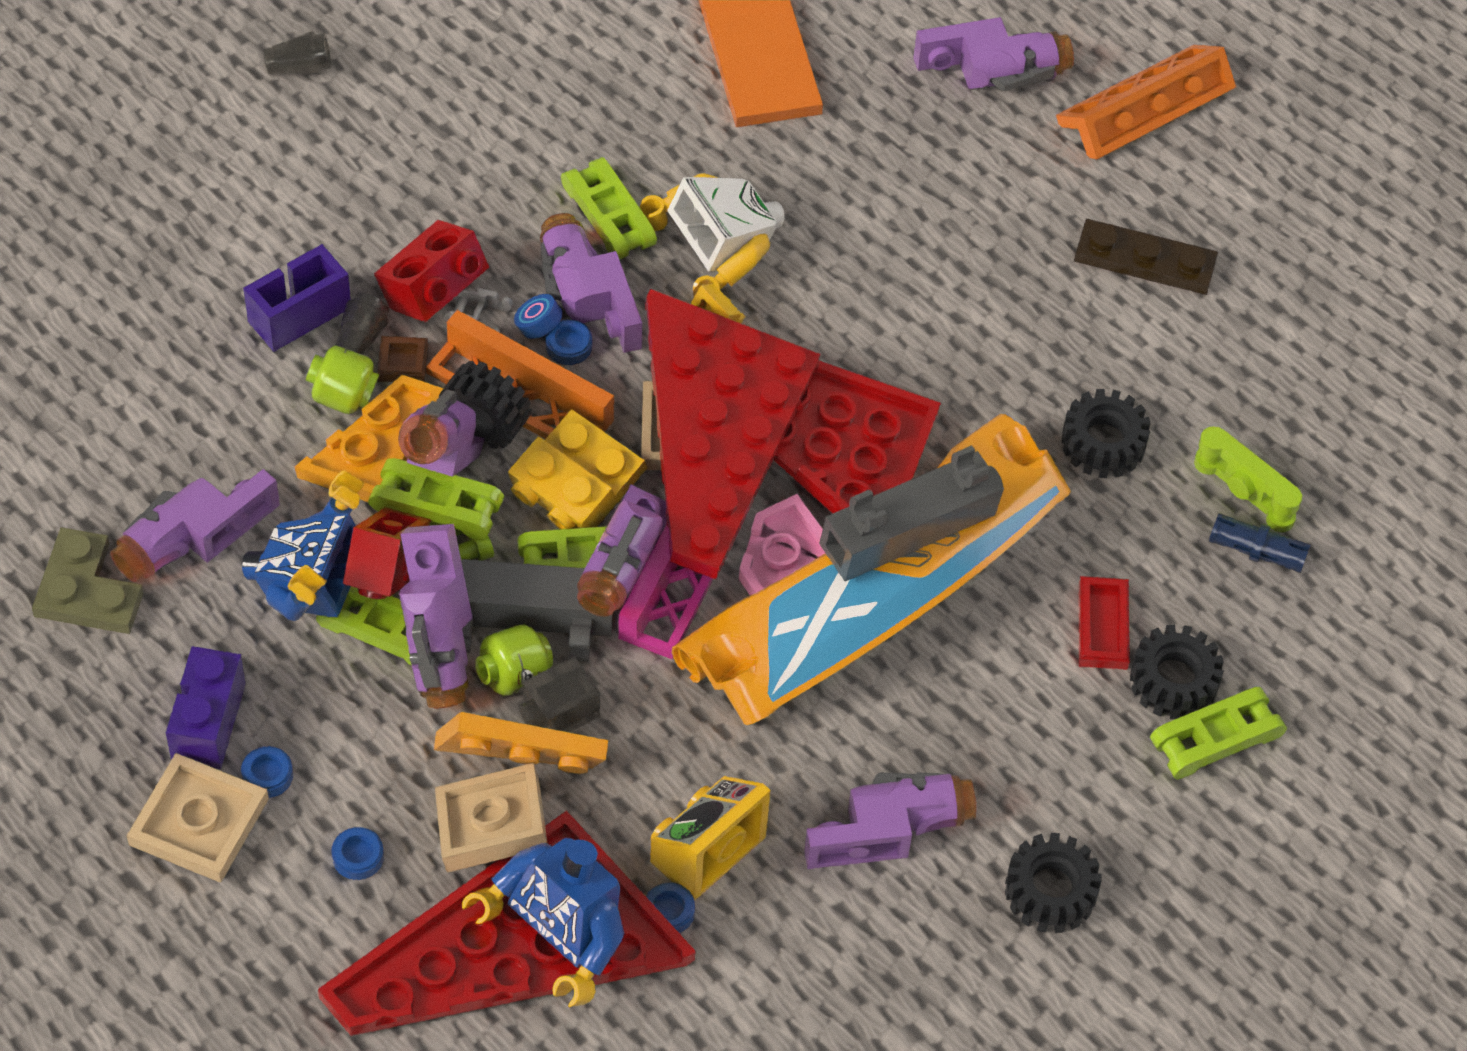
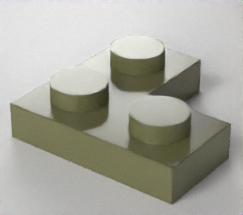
(77, 594)

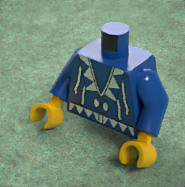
(309, 557)
(567, 902)

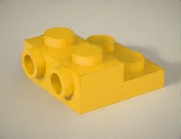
(575, 473)

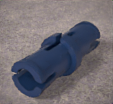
(1259, 542)

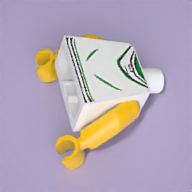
(721, 221)

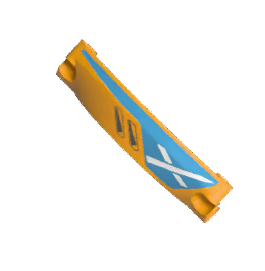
(818, 623)

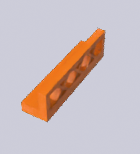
(1149, 99)
(531, 371)

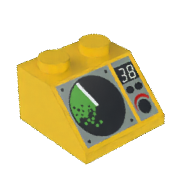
(711, 833)

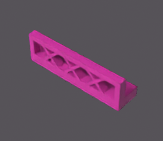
(648, 591)

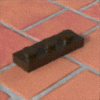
(1146, 256)

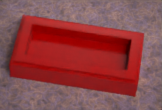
(1104, 623)

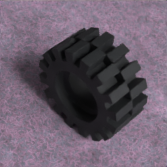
(494, 399)
(1111, 412)
(1183, 648)
(1043, 908)

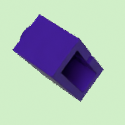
(317, 294)
(207, 707)

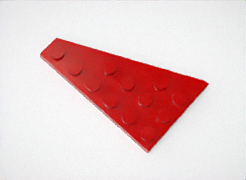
(720, 421)
(854, 436)
(455, 966)

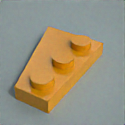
(371, 438)
(520, 743)

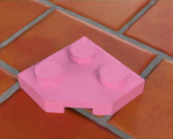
(779, 544)

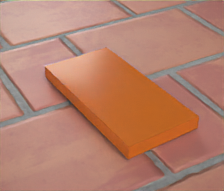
(761, 60)

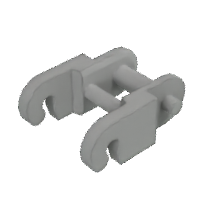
(480, 301)

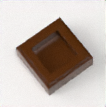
(402, 357)

